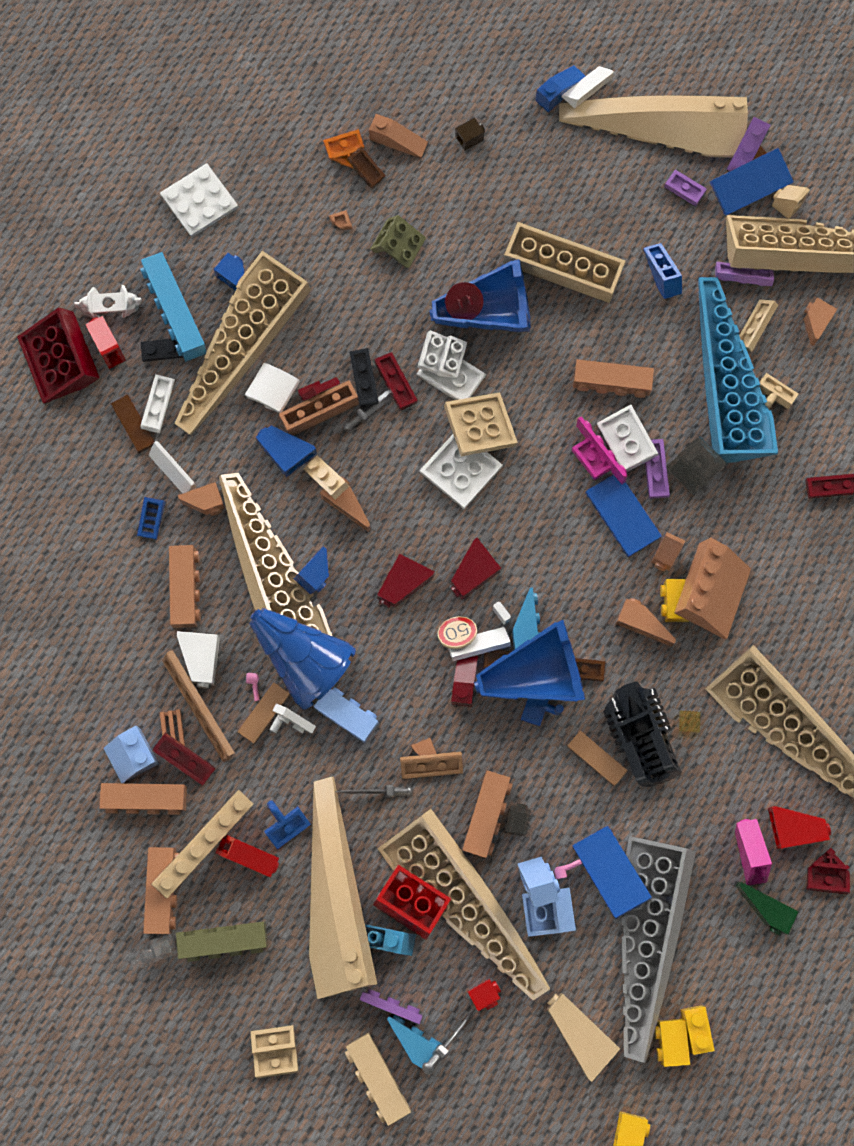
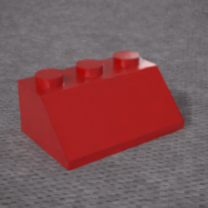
(412, 902)

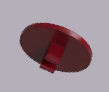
(464, 301)

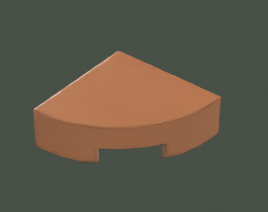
(341, 220)
(424, 747)

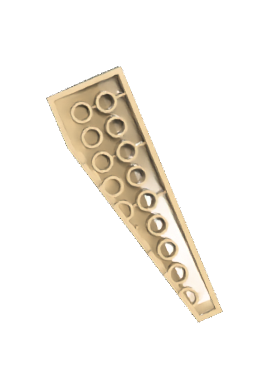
(688, 122)
(256, 313)
(265, 560)
(768, 702)
(473, 911)
(338, 934)

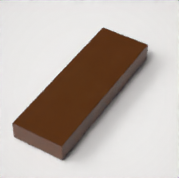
(132, 423)

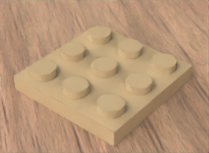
(480, 424)

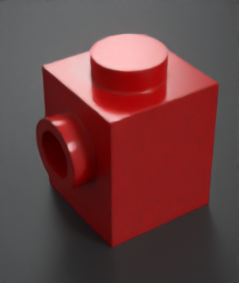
(485, 994)

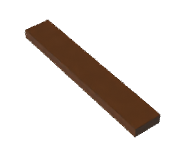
(588, 669)

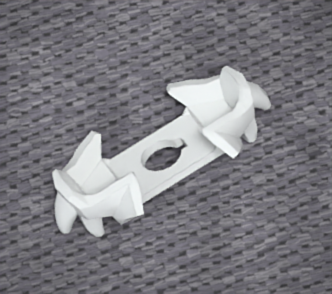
(93, 303)

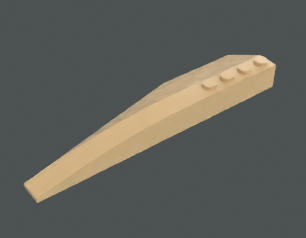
(788, 245)

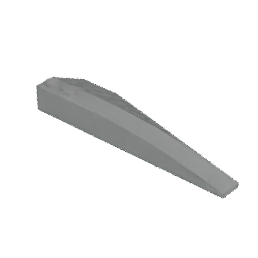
(651, 937)

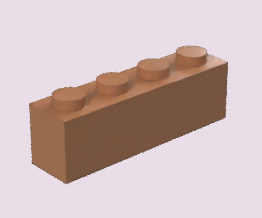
(613, 378)
(319, 408)
(183, 586)
(143, 797)
(486, 814)
(158, 909)

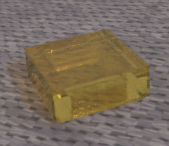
(689, 721)

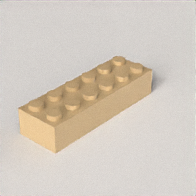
(564, 262)

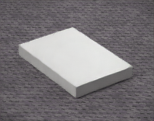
(457, 388)
(627, 438)

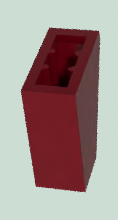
(474, 571)
(403, 581)

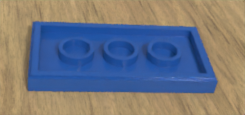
(751, 181)
(623, 515)
(611, 872)

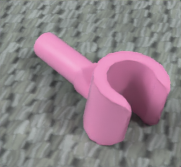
(252, 678)
(560, 872)

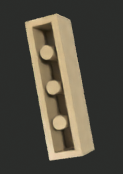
(378, 1078)

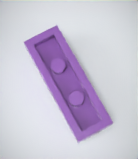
(749, 144)
(761, 277)
(657, 473)
(391, 1005)

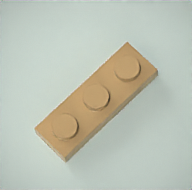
(757, 323)
(326, 477)

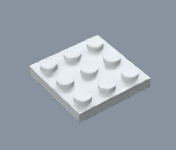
(199, 200)
(460, 476)

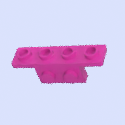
(594, 454)

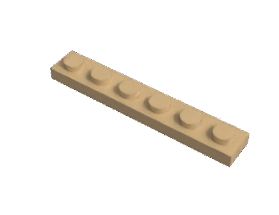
(202, 844)

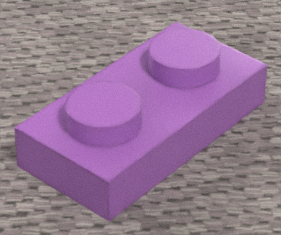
(685, 188)

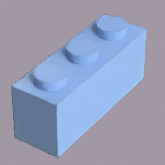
(347, 714)
(539, 882)

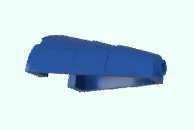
(503, 302)
(301, 655)
(535, 670)

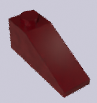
(464, 681)

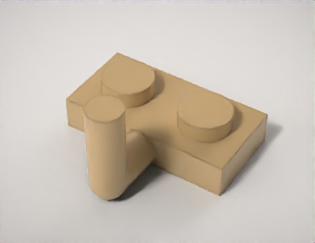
(777, 392)

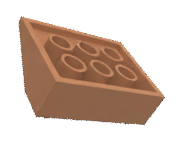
(713, 588)

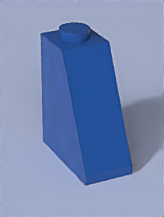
(285, 449)

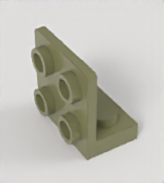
(399, 240)

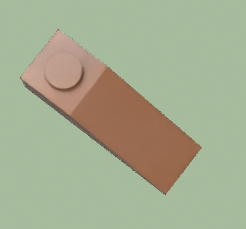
(394, 135)
(348, 505)
(642, 621)

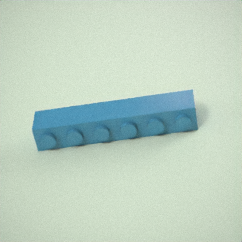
(173, 306)

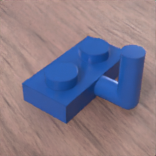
(535, 710)
(286, 826)

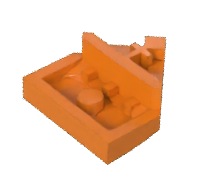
(343, 146)

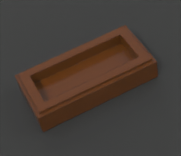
(366, 167)

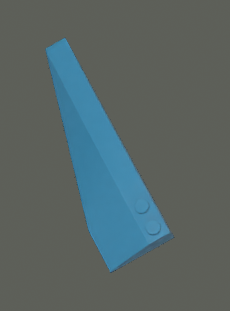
(736, 407)

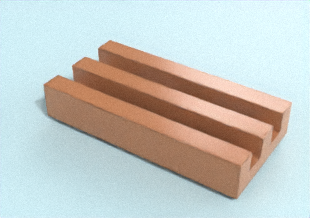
(171, 723)

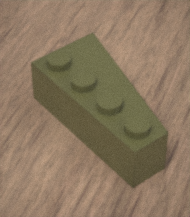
(222, 940)

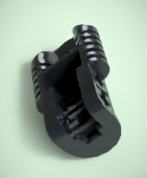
(642, 734)

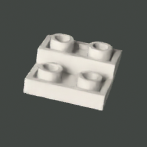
(442, 354)
(272, 387)

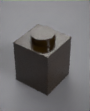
(470, 133)

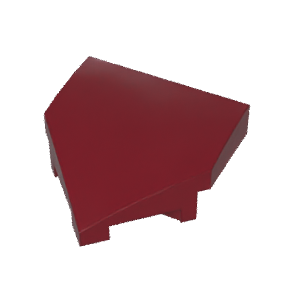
(317, 388)
(828, 874)

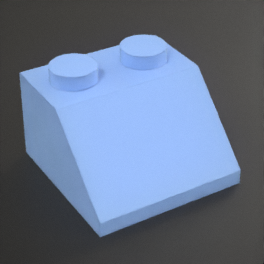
(130, 754)
(549, 918)

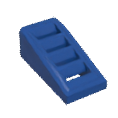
(161, 504)

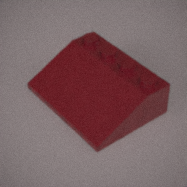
(58, 355)

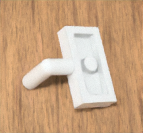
(286, 716)

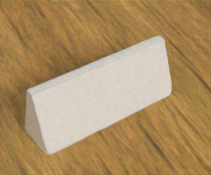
(588, 86)
(171, 468)

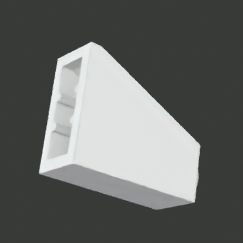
(200, 656)

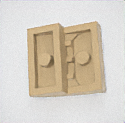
(274, 1051)

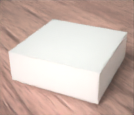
(501, 612)

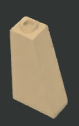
(586, 1041)

